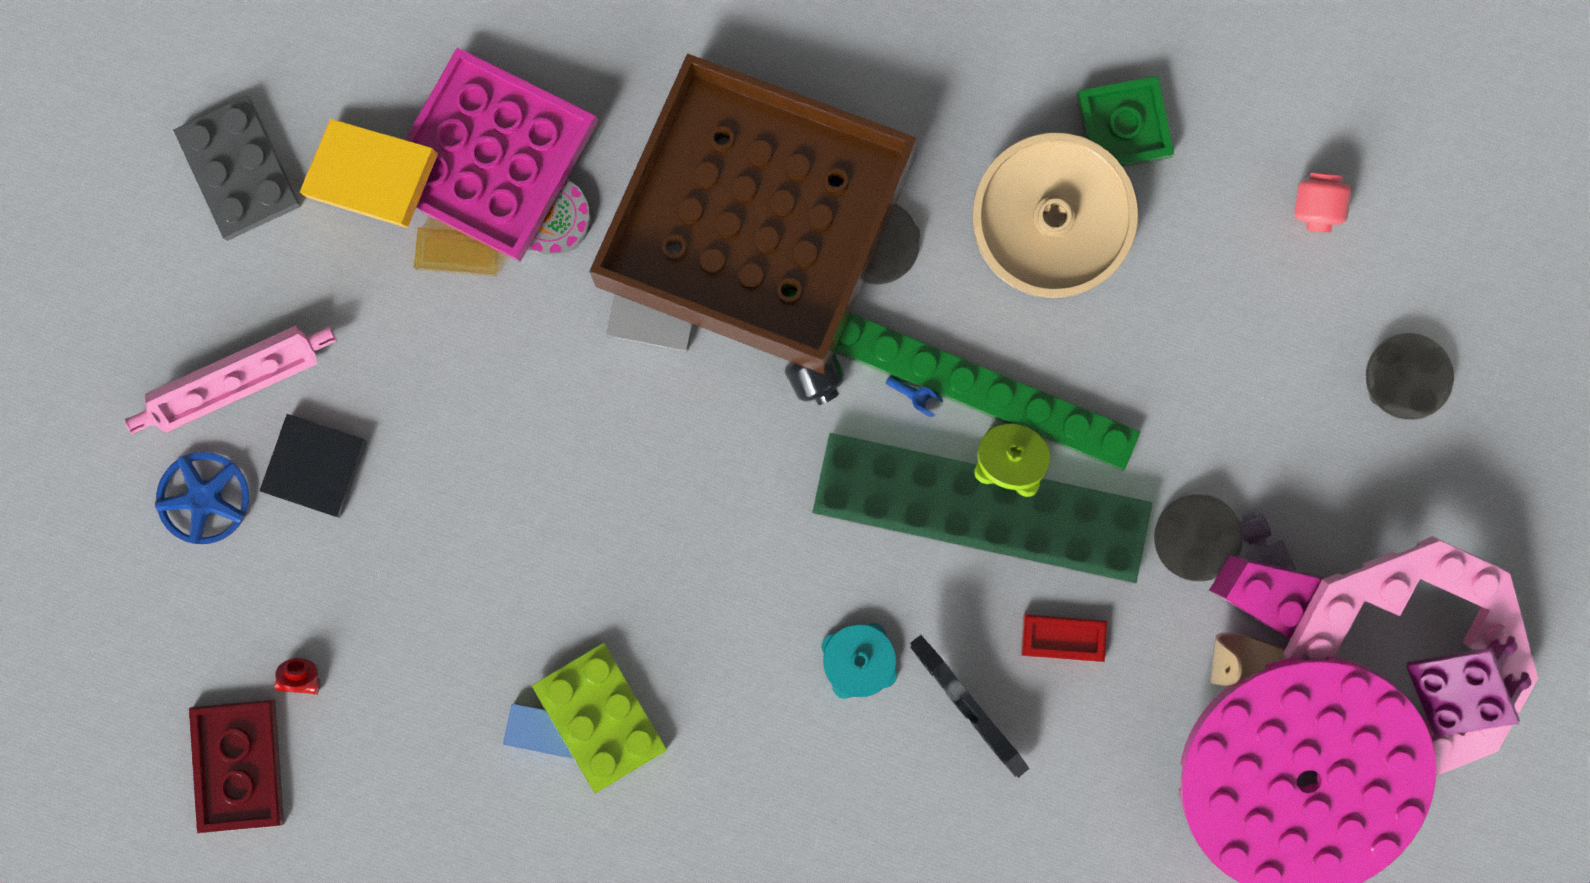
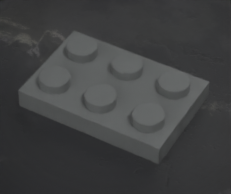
(236, 168)

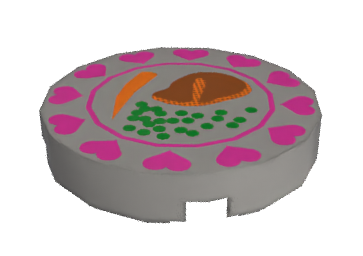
(564, 224)

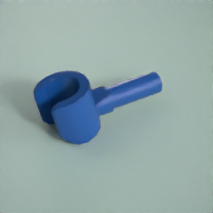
(918, 396)

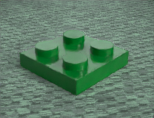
(1127, 120)

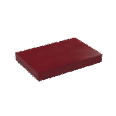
(236, 766)

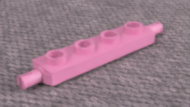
(230, 379)

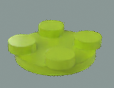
(1013, 458)

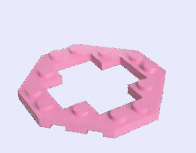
(1389, 585)

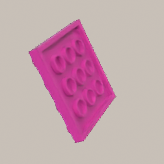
(498, 151)

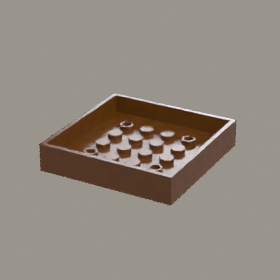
(754, 213)

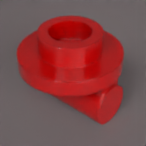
(297, 676)

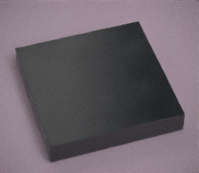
(313, 465)

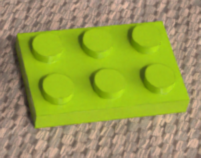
(599, 718)

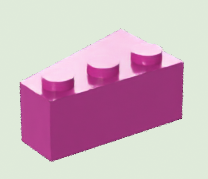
(1267, 592)

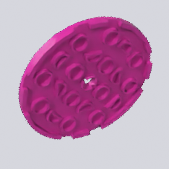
(1298, 717)

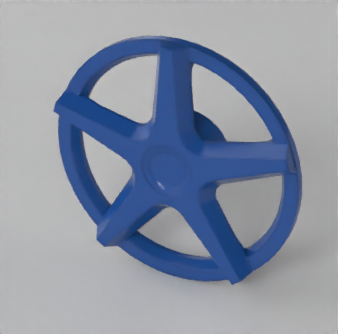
(201, 497)

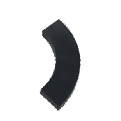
(968, 706)

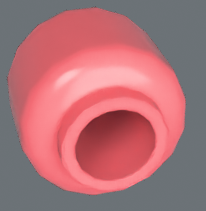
(1322, 201)

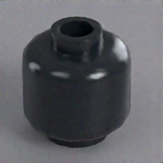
(813, 385)

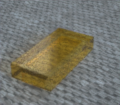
(453, 253)

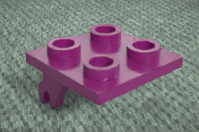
(1467, 690)

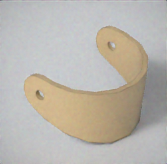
(1240, 657)

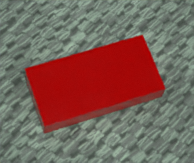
(1063, 638)

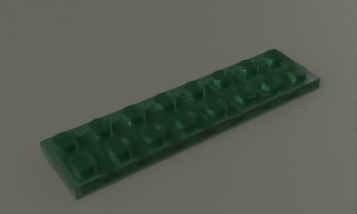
(947, 504)

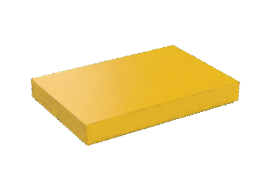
(369, 173)

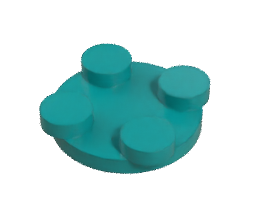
(859, 660)

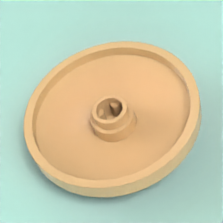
(1054, 215)

